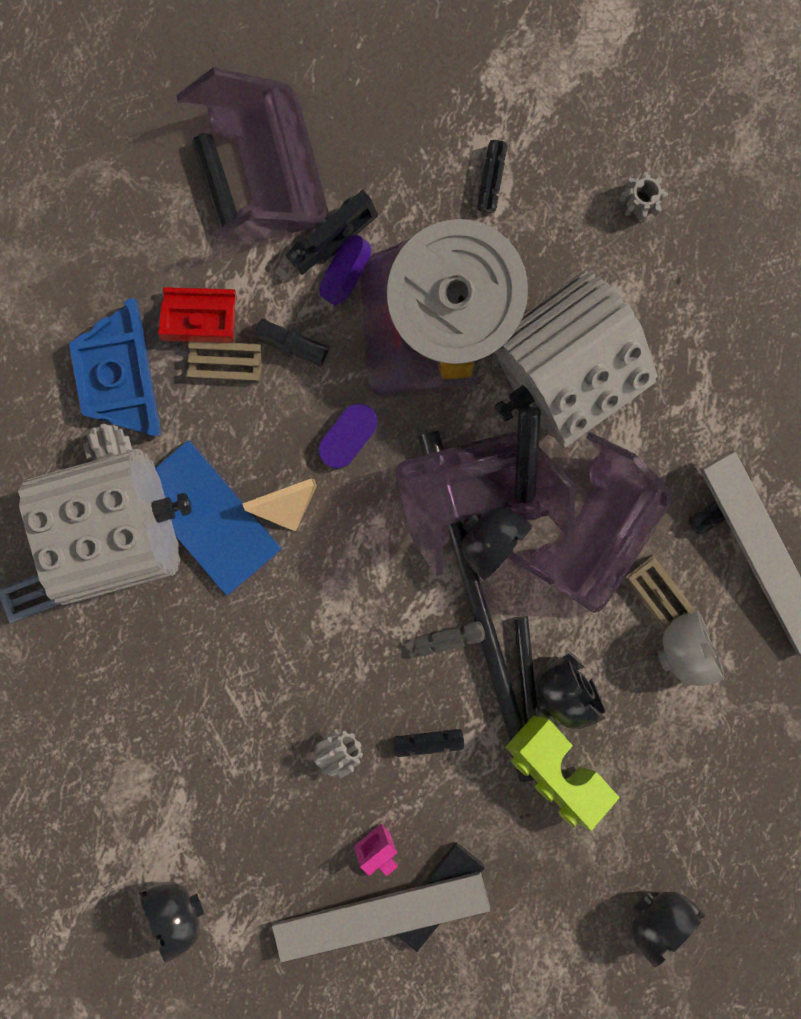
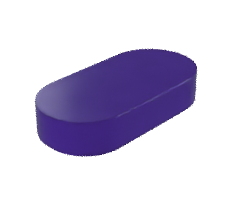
(345, 269)
(348, 436)

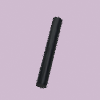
(526, 667)

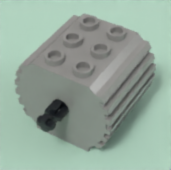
(576, 358)
(101, 527)

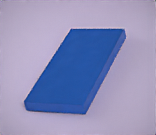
(218, 530)

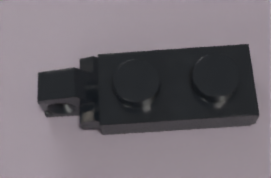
(329, 234)

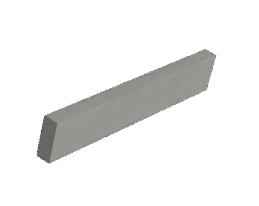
(758, 541)
(381, 916)

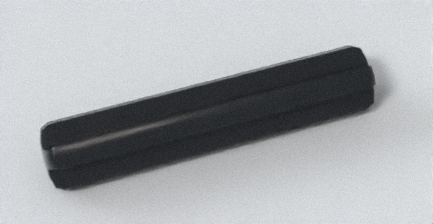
(215, 178)
(527, 454)

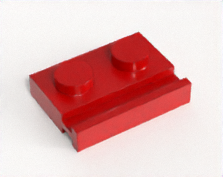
(197, 315)

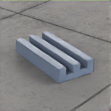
(9, 604)

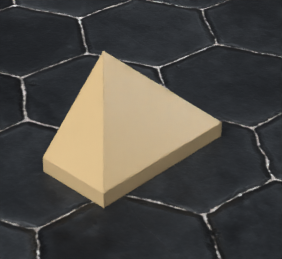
(285, 505)

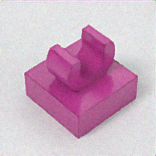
(377, 852)

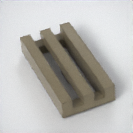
(194, 360)
(641, 570)

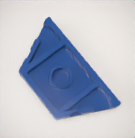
(116, 373)

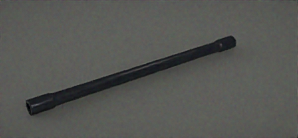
(432, 443)

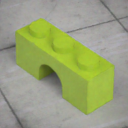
(539, 752)

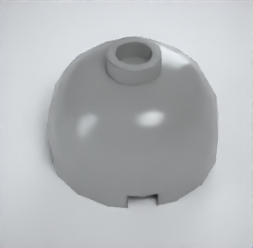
(690, 651)

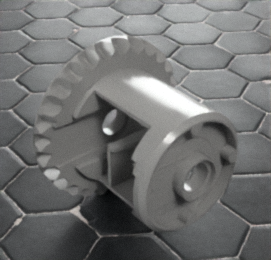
(439, 268)

